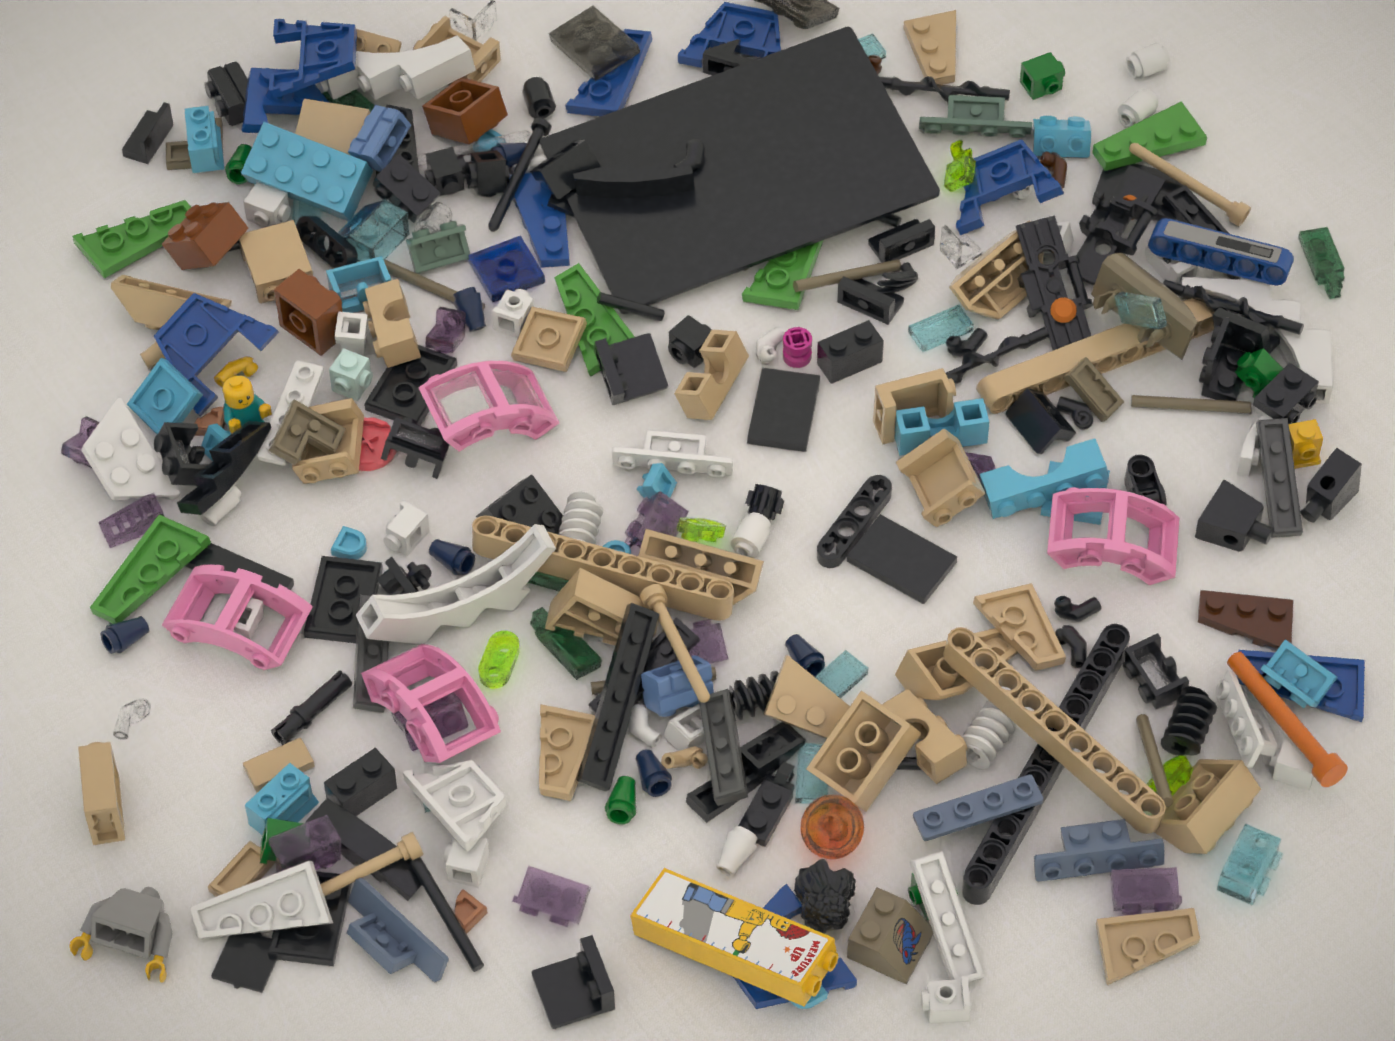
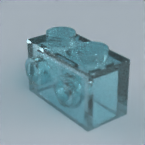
(1249, 864)

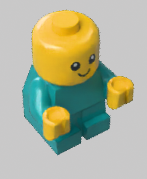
(242, 404)

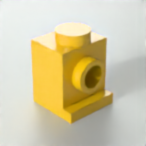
(1305, 443)

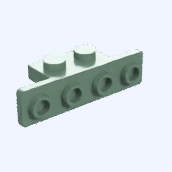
(975, 115)

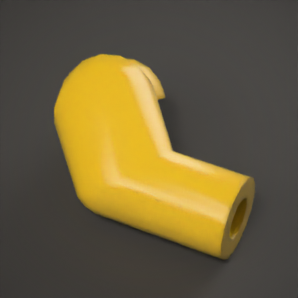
(234, 367)

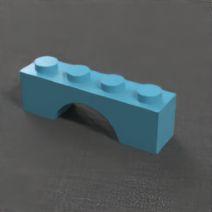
(1012, 492)

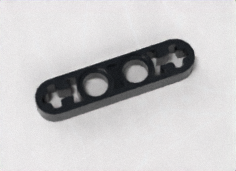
(850, 519)

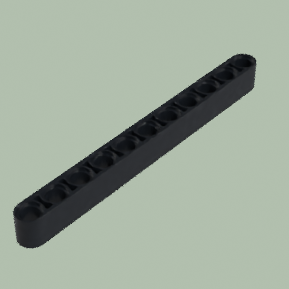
(1044, 773)

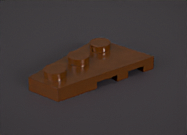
(1256, 617)

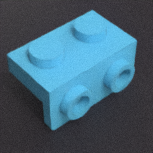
(1063, 137)
(1298, 674)

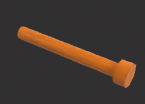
(1327, 768)

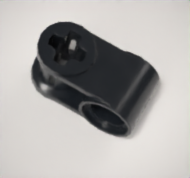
(1146, 484)

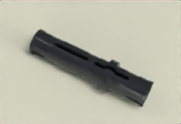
(302, 715)

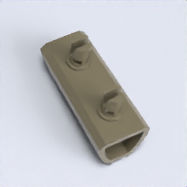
(1122, 274)

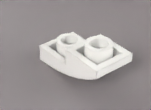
(1250, 450)

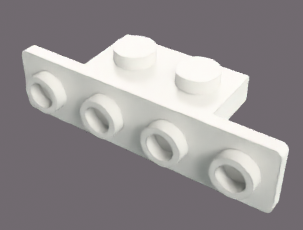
(299, 386)
(676, 451)
(1246, 723)

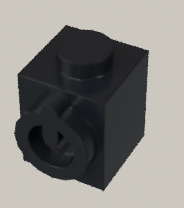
(445, 171)
(487, 173)
(687, 340)

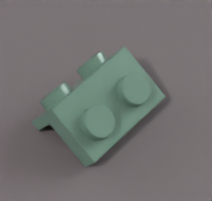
(438, 247)

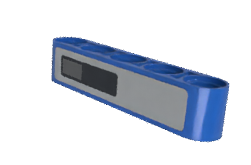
(1221, 251)

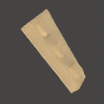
(934, 45)
(1023, 624)
(804, 701)
(563, 746)
(1144, 939)

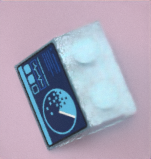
(376, 230)

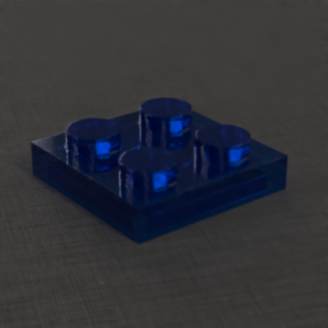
(506, 268)

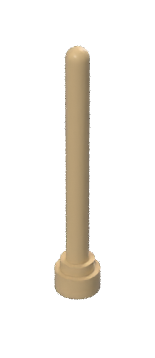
(1235, 211)
(655, 599)
(405, 849)

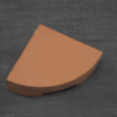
(216, 416)
(468, 910)

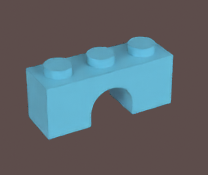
(966, 422)

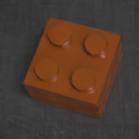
(465, 110)
(204, 235)
(308, 310)

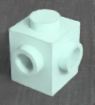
(350, 374)

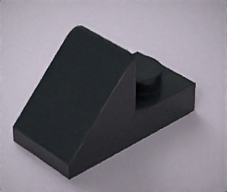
(723, 58)

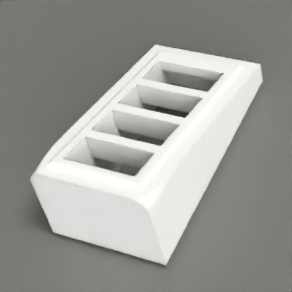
(681, 734)

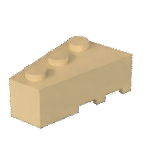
(591, 607)

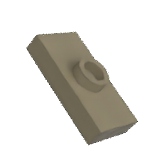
(1093, 389)

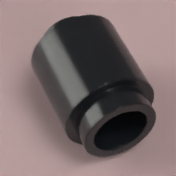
(538, 98)

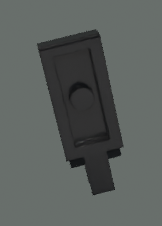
(769, 804)

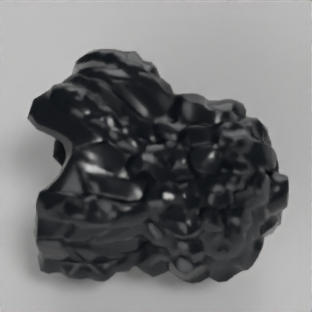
(824, 896)

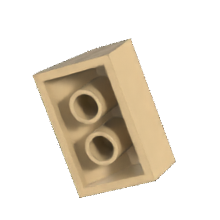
(863, 750)
(1207, 805)

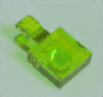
(961, 170)

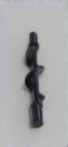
(929, 84)
(1239, 306)
(973, 359)

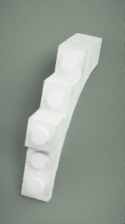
(415, 70)
(1306, 351)
(458, 603)

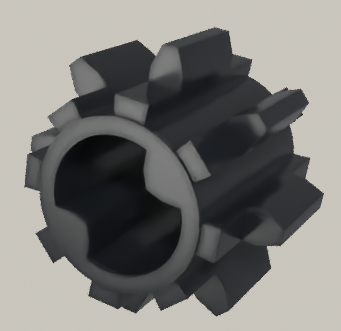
(765, 501)

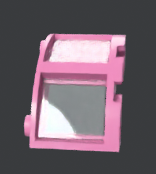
(487, 398)

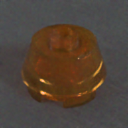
(832, 826)

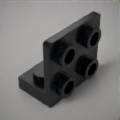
(1221, 361)
(630, 368)
(526, 505)
(575, 986)

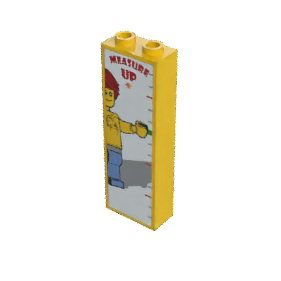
(734, 937)

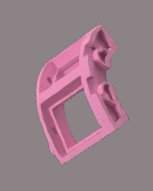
(1149, 564)
(198, 592)
(388, 687)

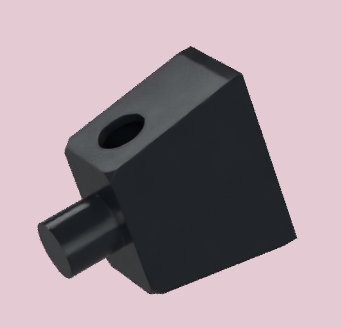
(1332, 486)
(1232, 519)

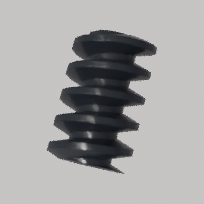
(752, 694)
(1189, 722)

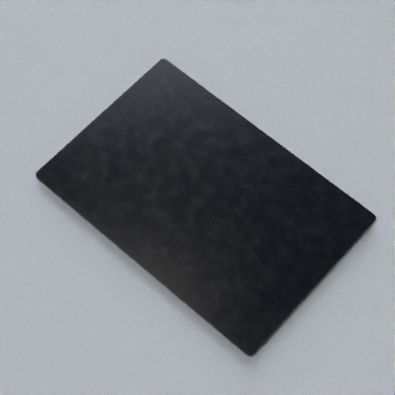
(789, 159)

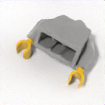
(130, 924)

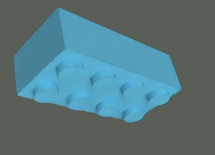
(307, 171)

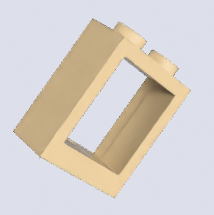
(101, 793)

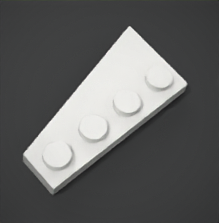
(272, 903)

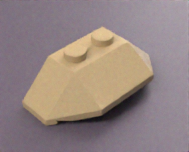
(991, 281)
(153, 302)
(737, 569)

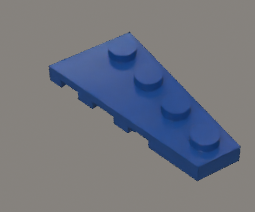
(614, 88)
(544, 224)
(1345, 694)

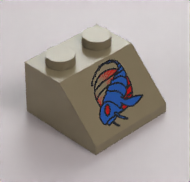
(889, 936)

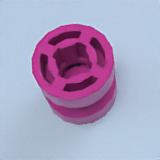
(797, 347)

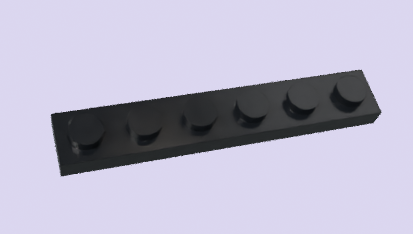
(618, 697)

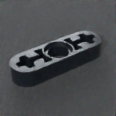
(309, 224)

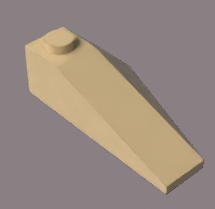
(932, 678)

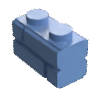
(380, 137)
(670, 689)

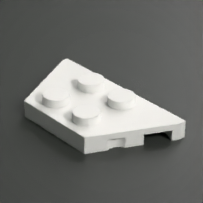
(125, 458)
(459, 798)

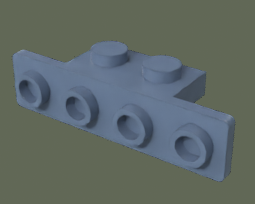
(977, 807)
(1097, 850)
(390, 935)

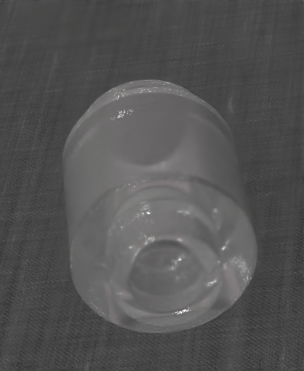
(433, 217)

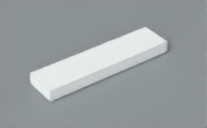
(946, 917)

